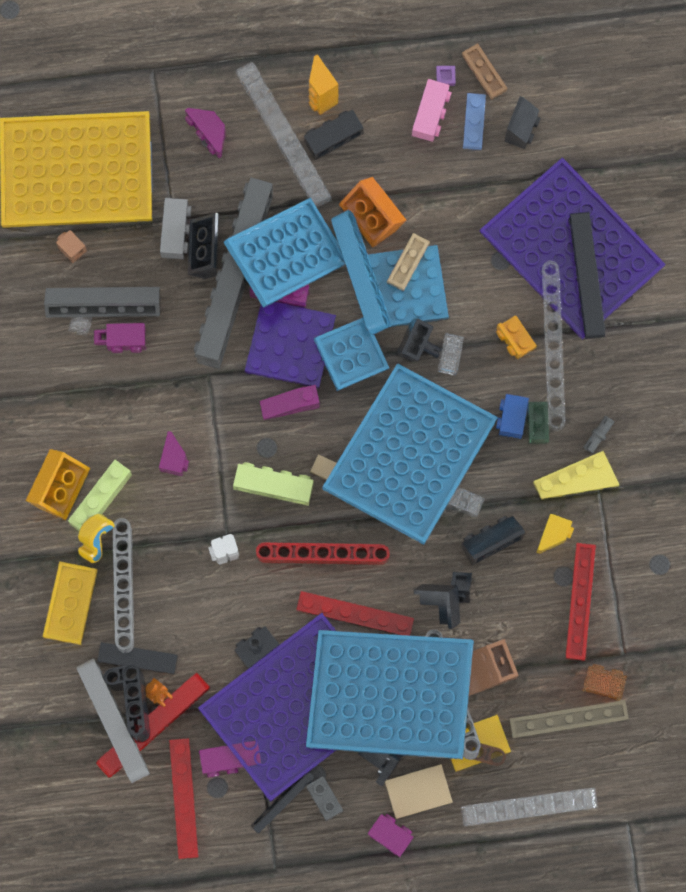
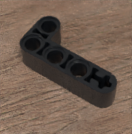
(131, 703)

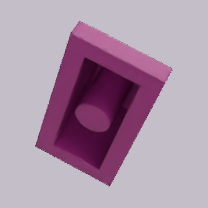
(173, 457)

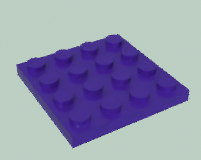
(286, 346)

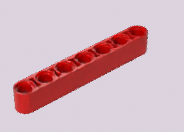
(331, 558)
(160, 719)

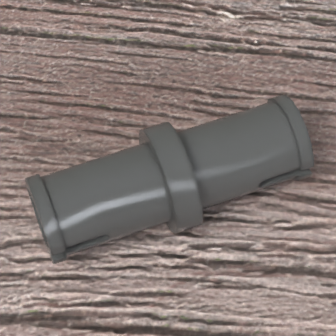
(598, 434)

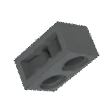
(324, 798)

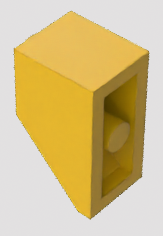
(555, 533)

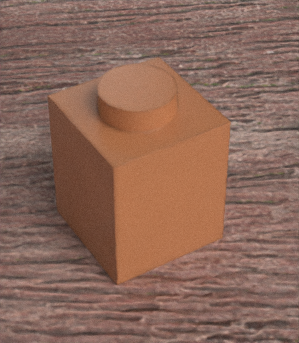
(71, 246)

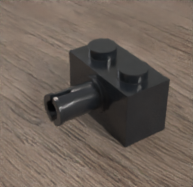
(416, 341)
(256, 647)

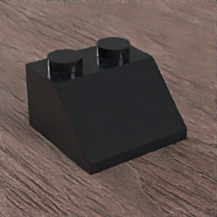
(522, 123)

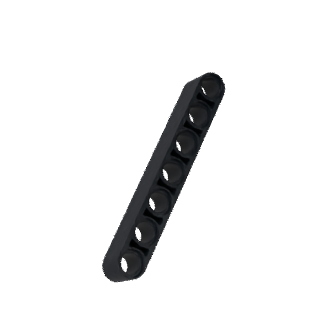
(587, 275)

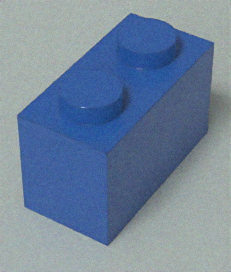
(513, 416)

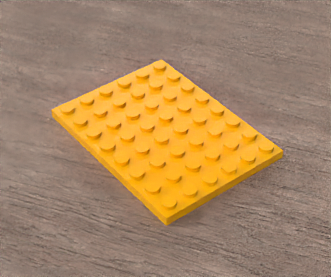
(75, 169)

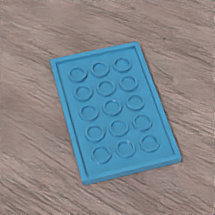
(286, 252)

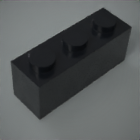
(333, 134)

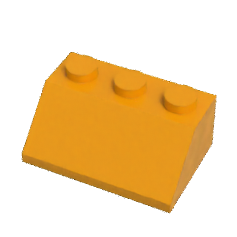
(322, 87)
(58, 484)

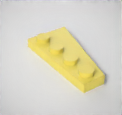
(582, 476)

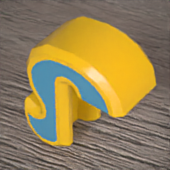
(90, 536)

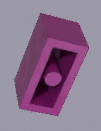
(391, 835)

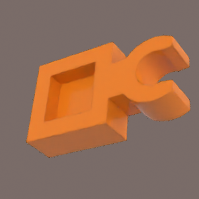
(157, 692)

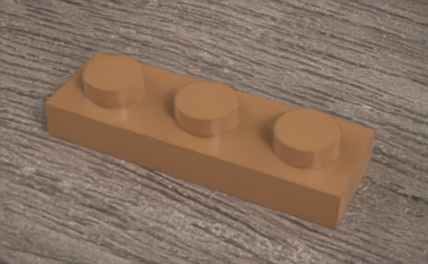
(484, 71)

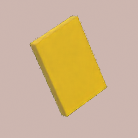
(489, 733)

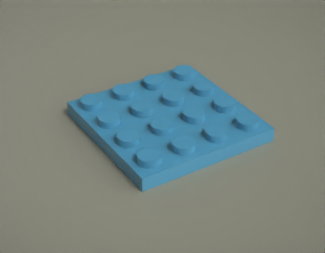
(424, 293)

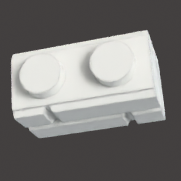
(224, 549)

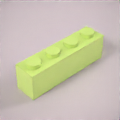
(273, 484)
(101, 494)

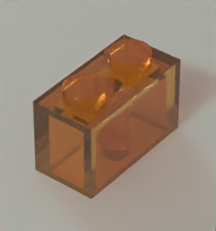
(604, 682)

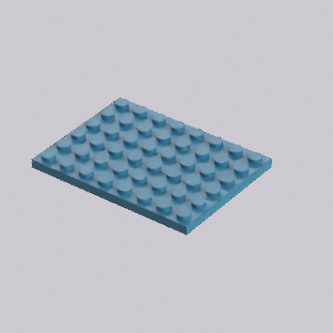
(410, 453)
(390, 694)

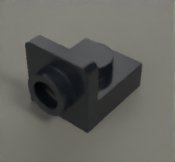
(464, 583)

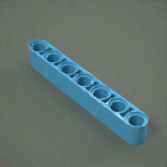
(361, 272)

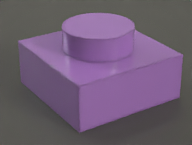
(446, 75)

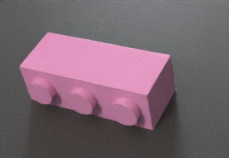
(431, 110)

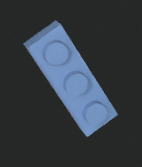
(474, 121)

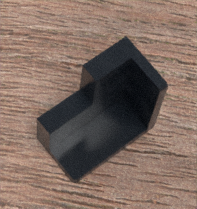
(446, 599)

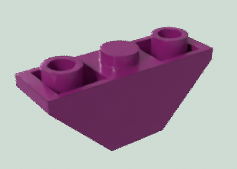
(208, 128)

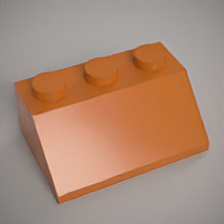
(373, 211)

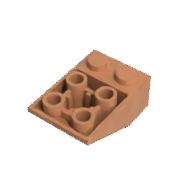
(491, 667)

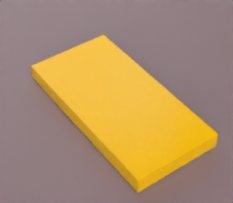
(70, 603)

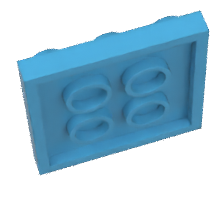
(351, 354)

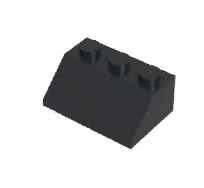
(204, 246)
(492, 539)

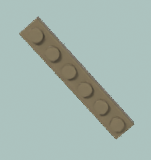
(568, 719)

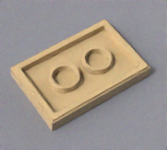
(418, 791)

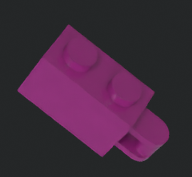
(122, 337)

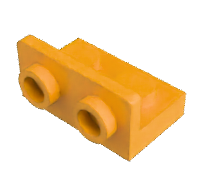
(516, 337)

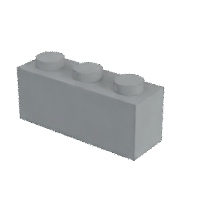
(175, 228)

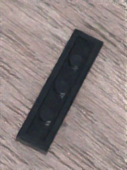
(142, 658)
(280, 803)

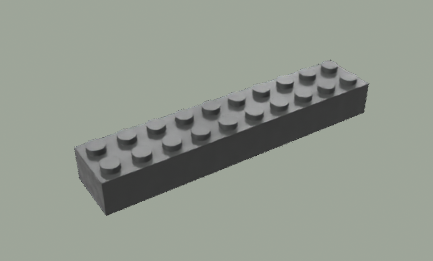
(230, 280)

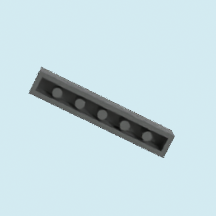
(102, 302)

